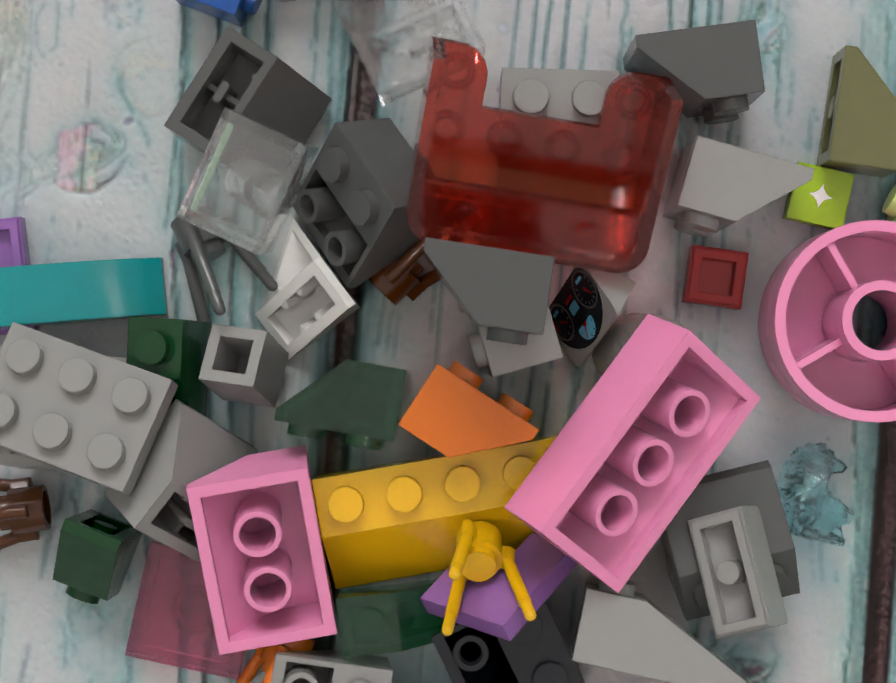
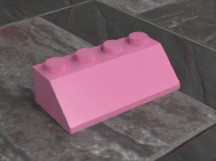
(634, 451)

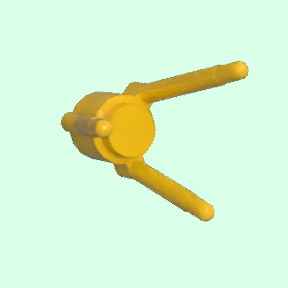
(477, 558)

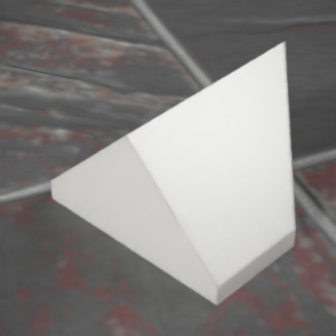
(307, 297)

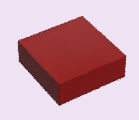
(715, 277)

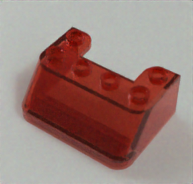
(537, 178)

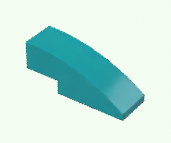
(82, 291)

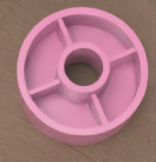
(810, 329)

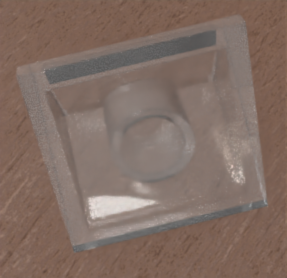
(247, 182)

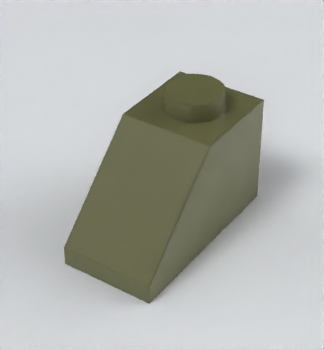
(858, 118)

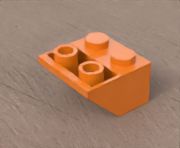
(463, 420)

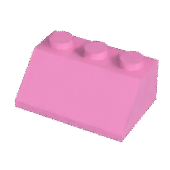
(262, 551)

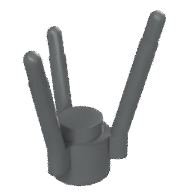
(196, 251)

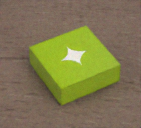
(821, 200)

